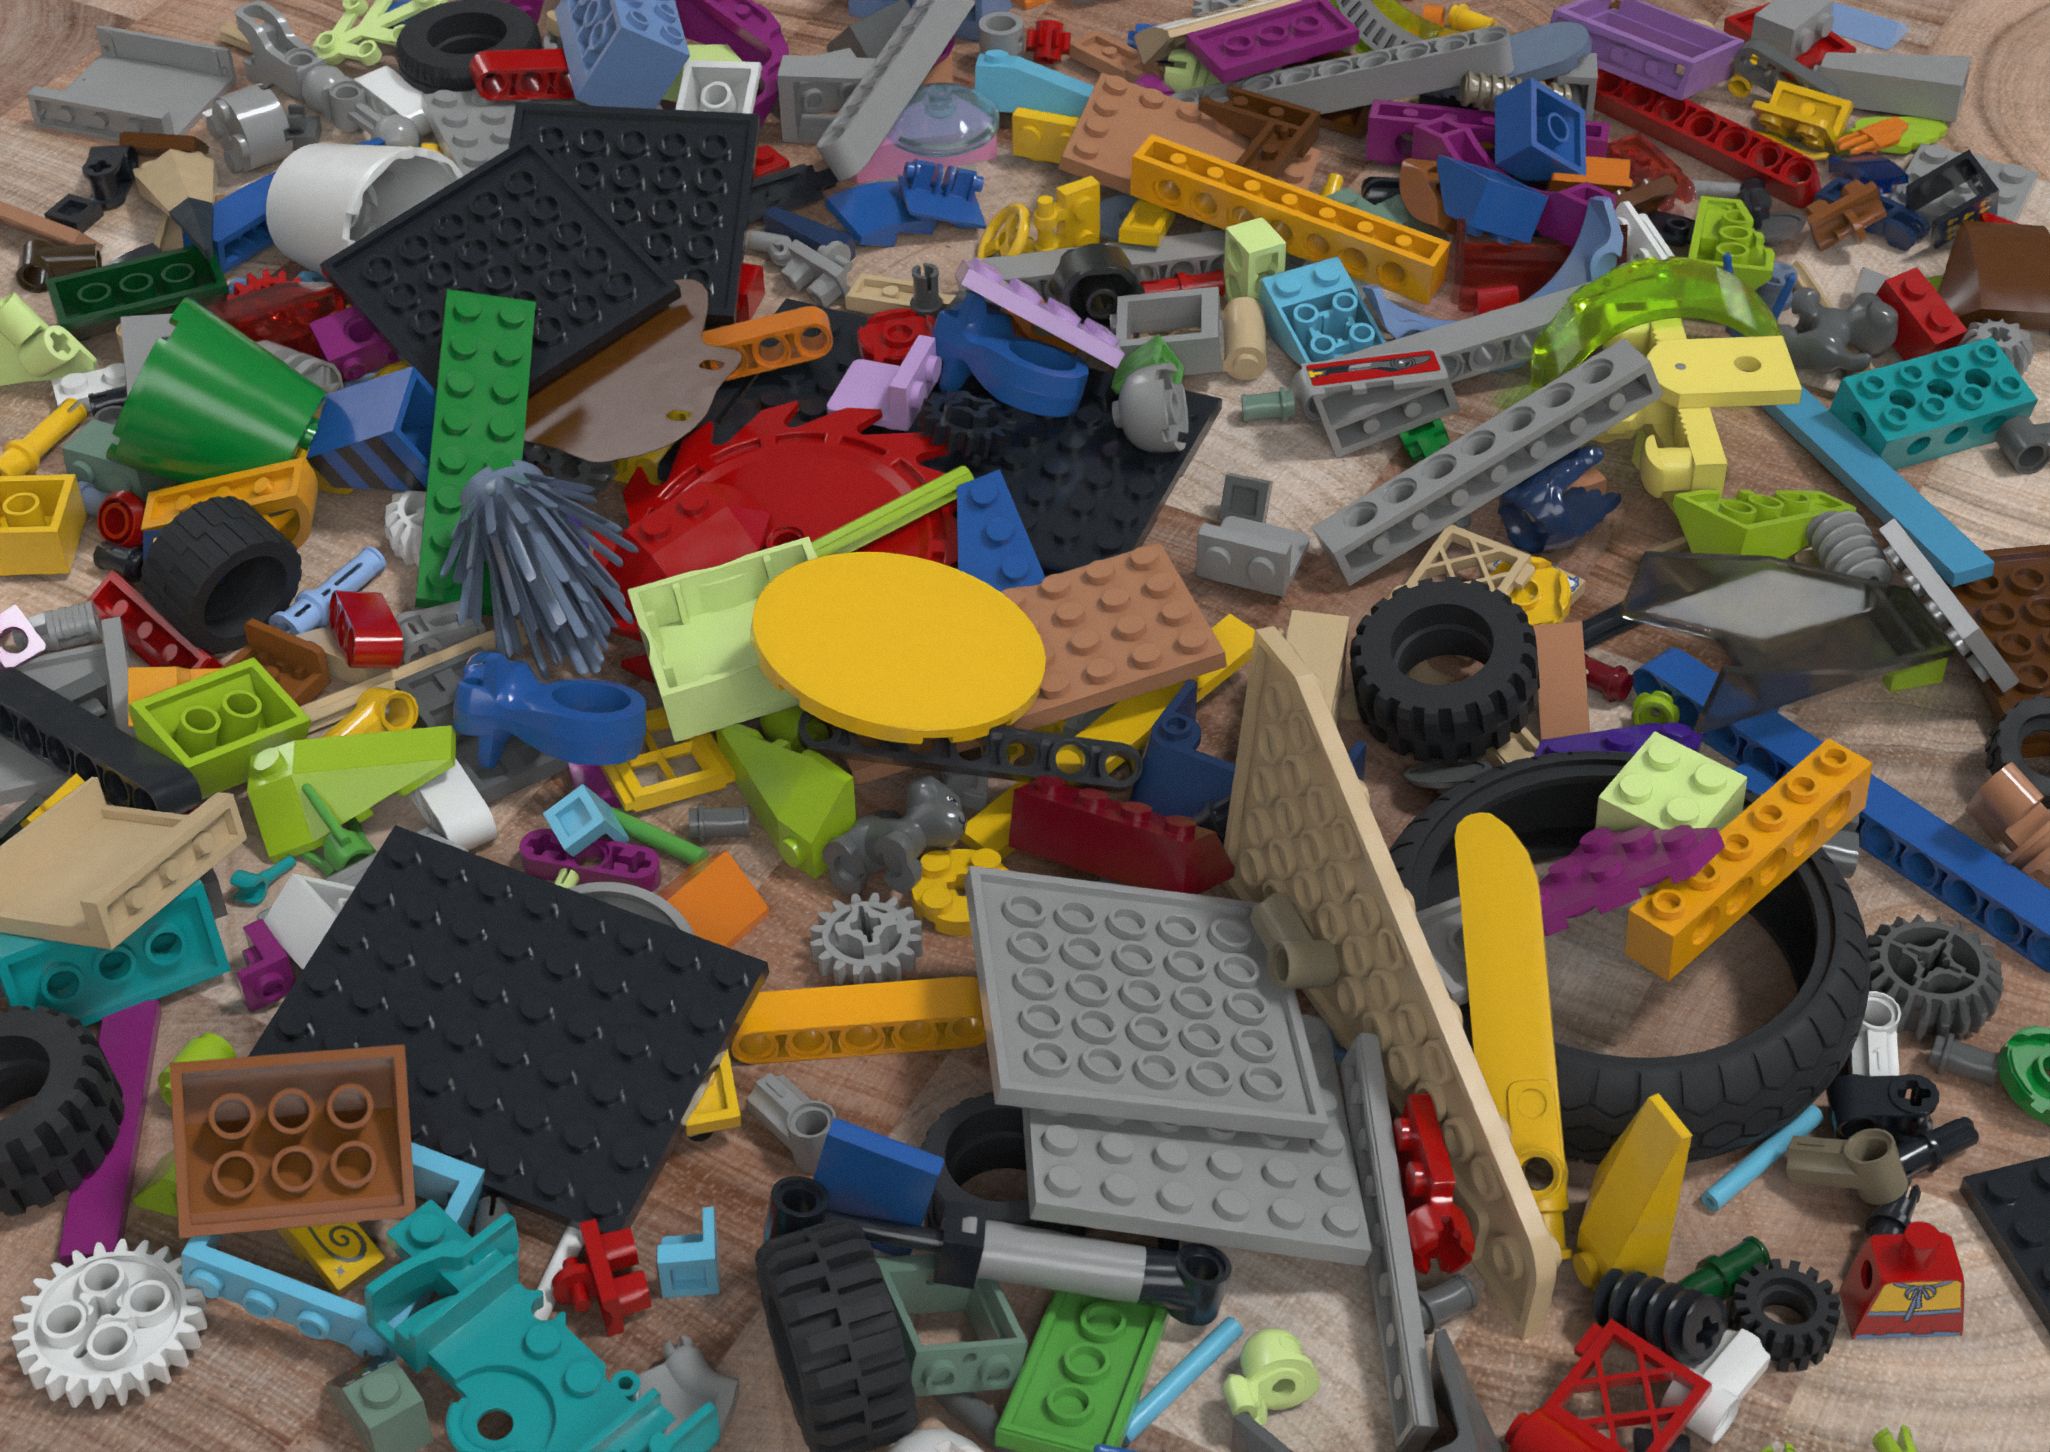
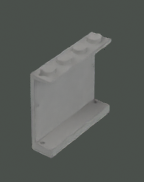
(137, 87)

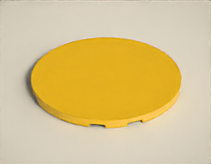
(897, 647)

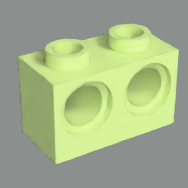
(1251, 253)

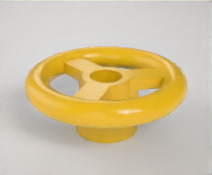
(1009, 240)

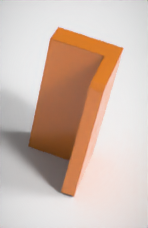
(1602, 172)

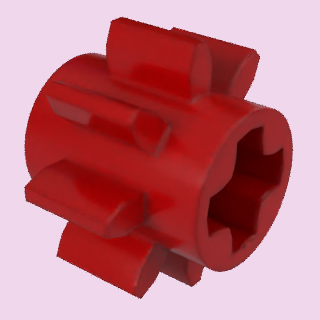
(1048, 41)

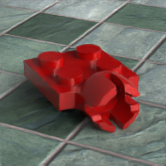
(1428, 1183)

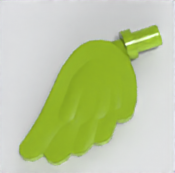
(1919, 131)

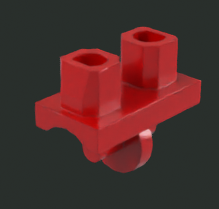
(615, 1296)

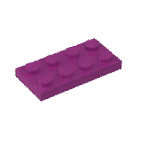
(1271, 39)

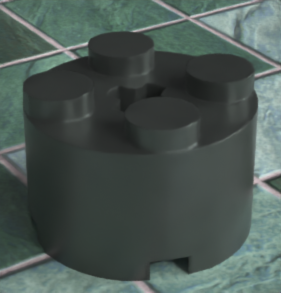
(1093, 279)

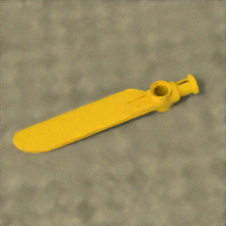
(1512, 999)

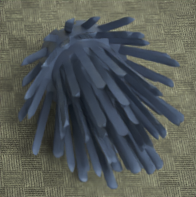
(537, 564)

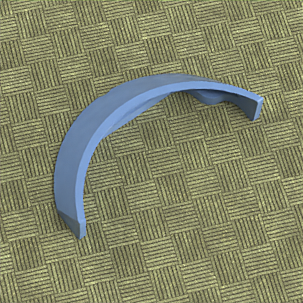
(1592, 257)

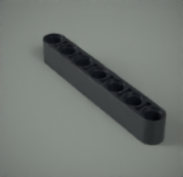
(87, 745)
(993, 762)

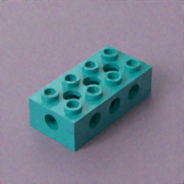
(1934, 403)
(88, 982)

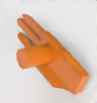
(1874, 136)

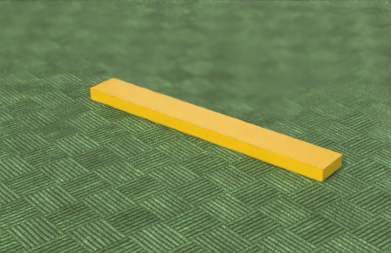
(1126, 723)

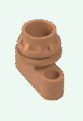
(2012, 812)

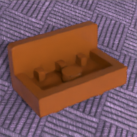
(292, 661)

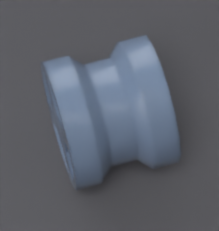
(1770, 290)

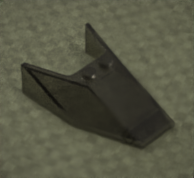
(1785, 627)

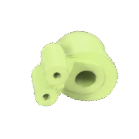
(1273, 1375)

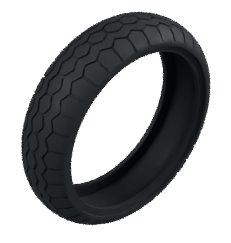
(1719, 1094)

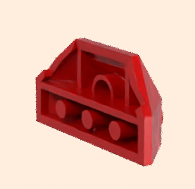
(691, 533)

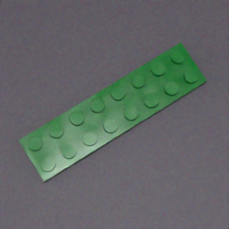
(474, 422)

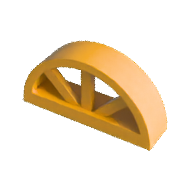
(265, 488)

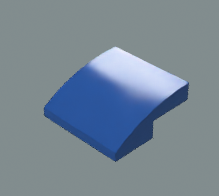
(876, 213)

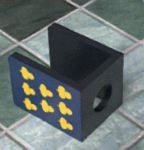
(1946, 178)

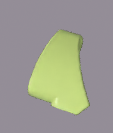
(34, 349)

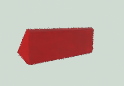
(146, 629)

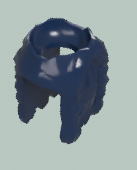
(1557, 517)

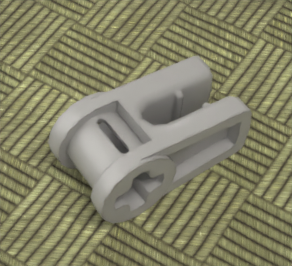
(434, 629)

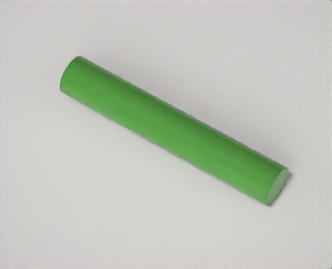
(660, 839)

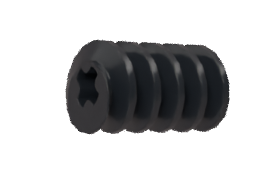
(1662, 1313)

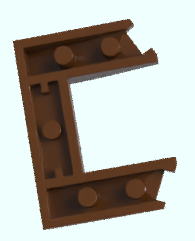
(1276, 126)

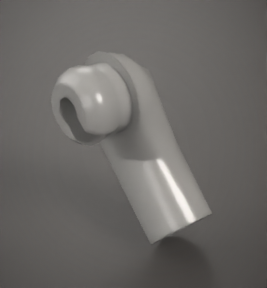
(773, 244)

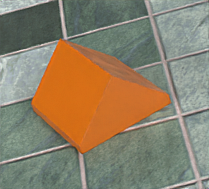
(717, 900)

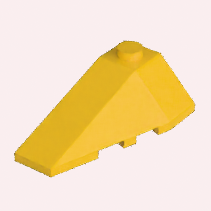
(1634, 1197)

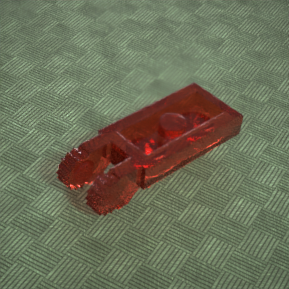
(1650, 161)

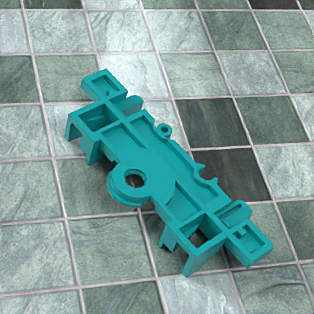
(504, 1356)

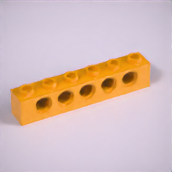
(1759, 852)

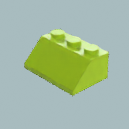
(219, 723)

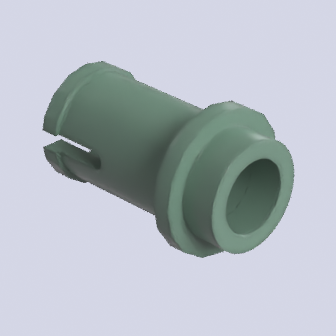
(1268, 405)

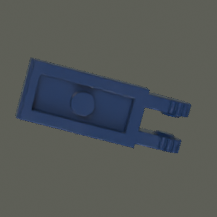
(1899, 227)

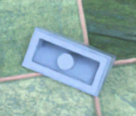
(1866, 27)

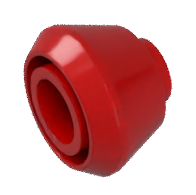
(121, 518)

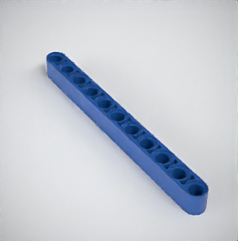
(1890, 825)

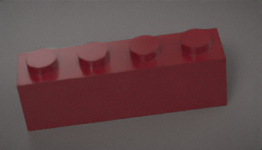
(1116, 838)

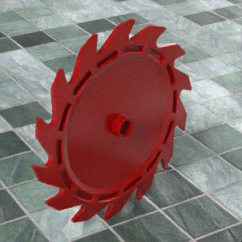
(808, 480)

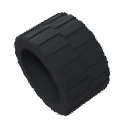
(199, 551)
(975, 1140)

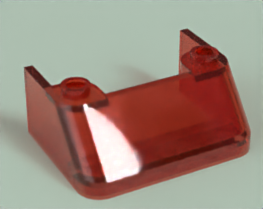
(1502, 265)

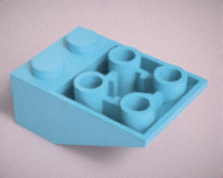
(1317, 312)

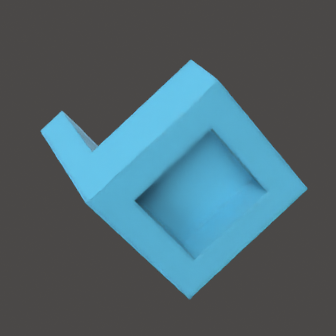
(583, 819)
(690, 1262)

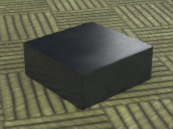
(76, 212)

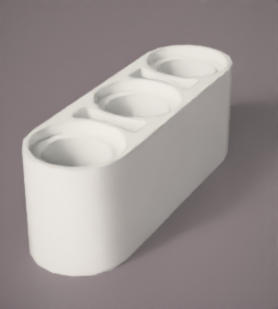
(391, 94)
(455, 809)

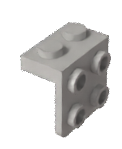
(1250, 554)

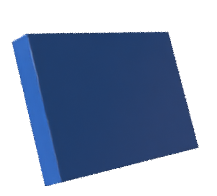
(876, 1177)

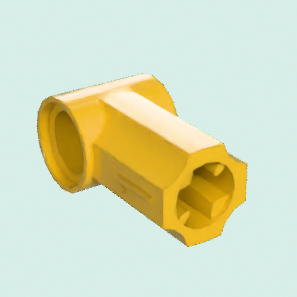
(370, 713)

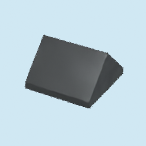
(872, 33)

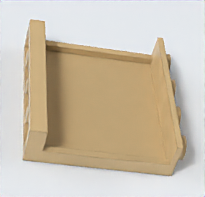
(104, 869)

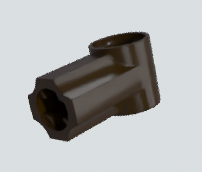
(53, 262)

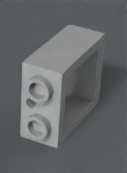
(796, 69)
(1175, 310)

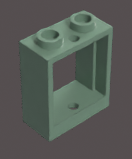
(950, 1366)

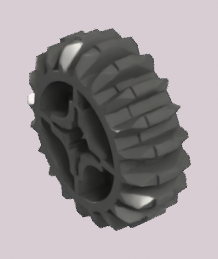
(1935, 976)

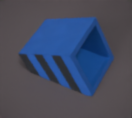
(377, 434)

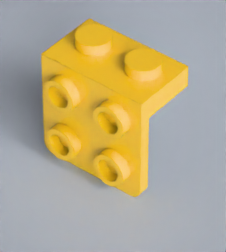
(1804, 114)
(1041, 134)

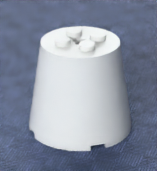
(341, 192)

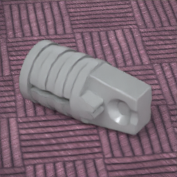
(64, 627)

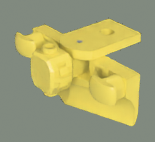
(1676, 434)

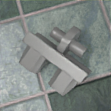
(825, 267)

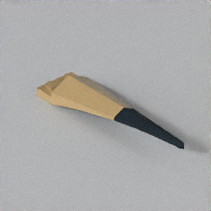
(185, 190)

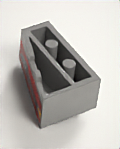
(1379, 395)

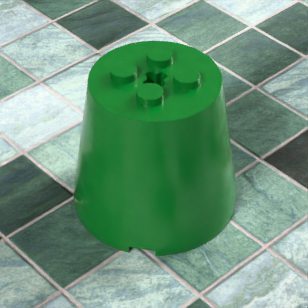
(213, 404)

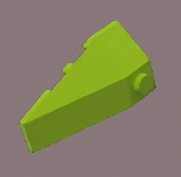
(1751, 521)
(348, 776)
(794, 795)

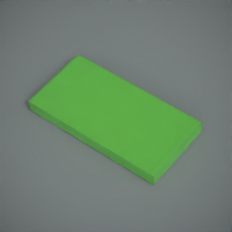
(1082, 1375)

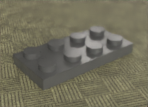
(519, 764)

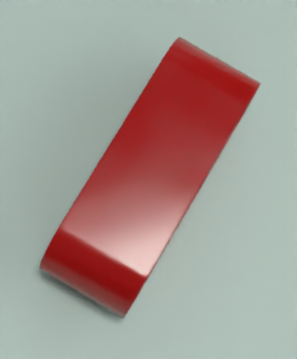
(512, 66)
(365, 630)

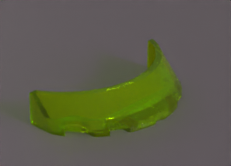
(1641, 294)

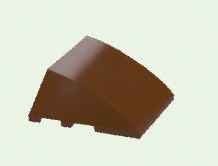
(1999, 274)

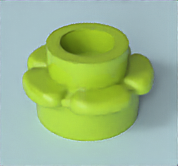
(1658, 700)

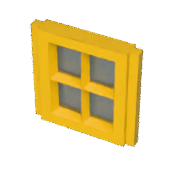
(668, 769)

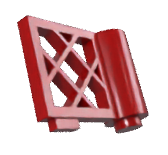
(1560, 1431)

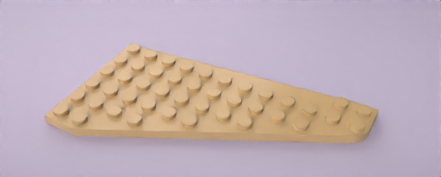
(1309, 832)

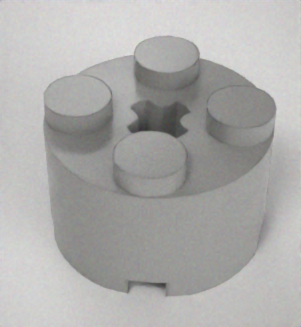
(250, 128)

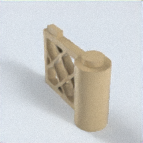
(1242, 338)
(1483, 552)

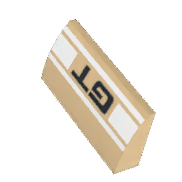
(1160, 40)

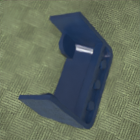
(1179, 777)

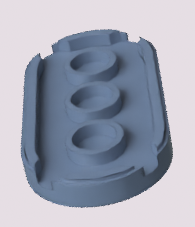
(1544, 52)

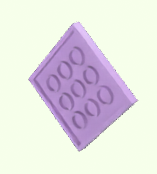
(1052, 316)

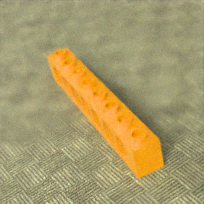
(1308, 223)

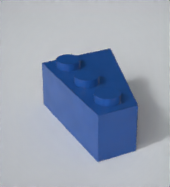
(993, 536)

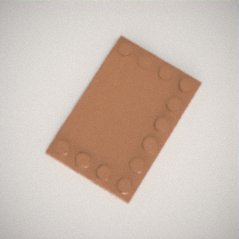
(1125, 114)

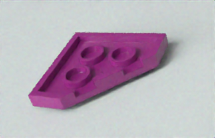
(1614, 864)

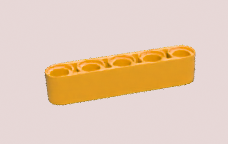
(861, 1020)

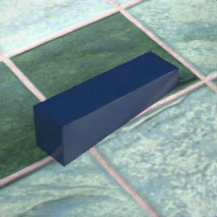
(805, 230)

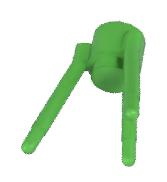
(340, 846)

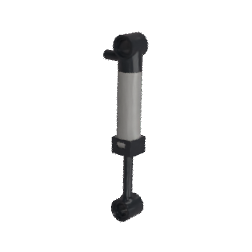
(969, 1246)

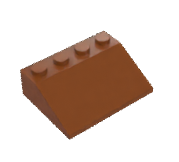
(291, 1140)

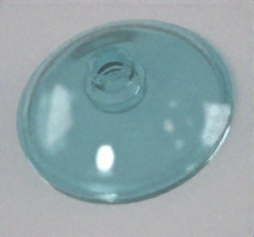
(945, 121)

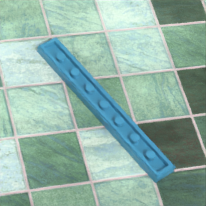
(1882, 489)

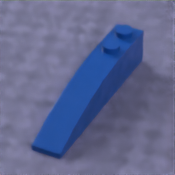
(241, 221)

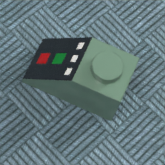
(382, 1406)

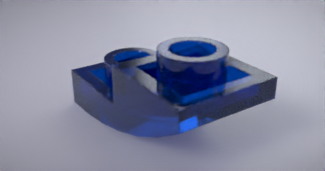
(1868, 168)

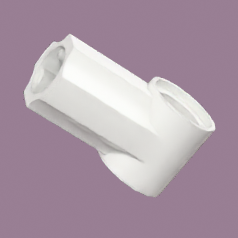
(1876, 1045)
(1733, 1372)

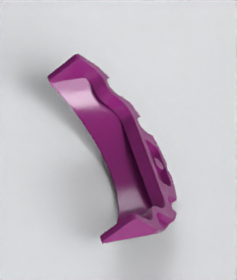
(748, 31)

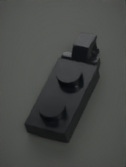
(789, 190)

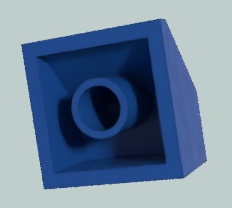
(1538, 133)
(1489, 201)

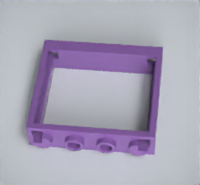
(1650, 42)

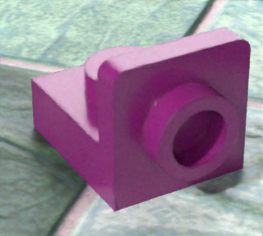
(267, 970)

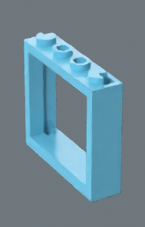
(314, 1310)

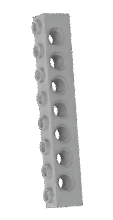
(1488, 461)

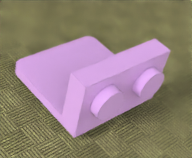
(889, 387)

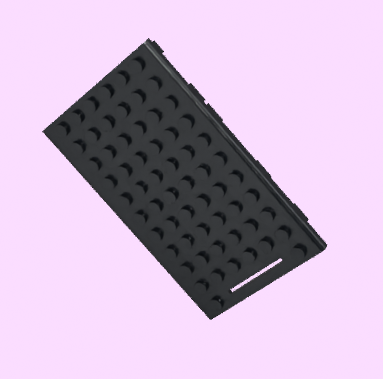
(1071, 476)

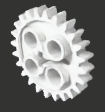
(109, 1324)

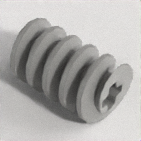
(1847, 546)

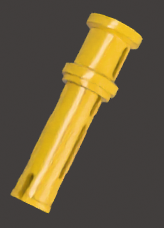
(24, 454)

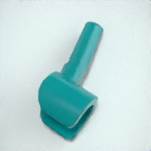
(255, 886)

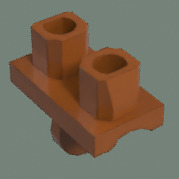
(1846, 216)

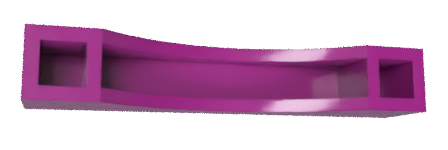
(1564, 209)

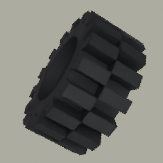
(1793, 1290)

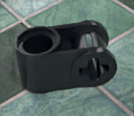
(110, 173)
(1880, 1103)

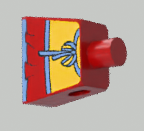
(1905, 1286)

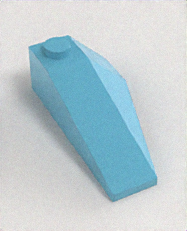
(1025, 84)

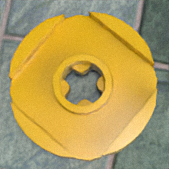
(936, 892)

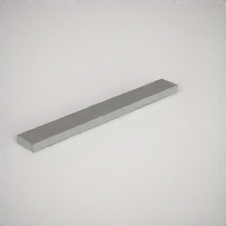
(1391, 1256)

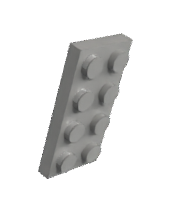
(1946, 608)

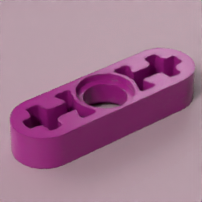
(621, 863)

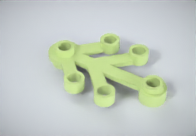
(339, 43)

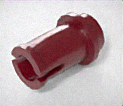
(1610, 681)

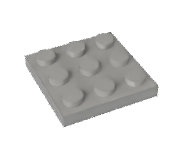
(2012, 180)

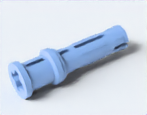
(312, 606)

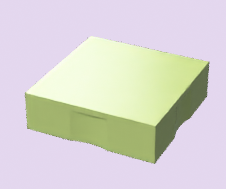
(701, 644)

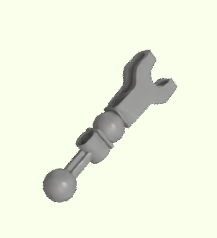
(297, 70)

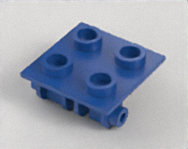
(946, 201)

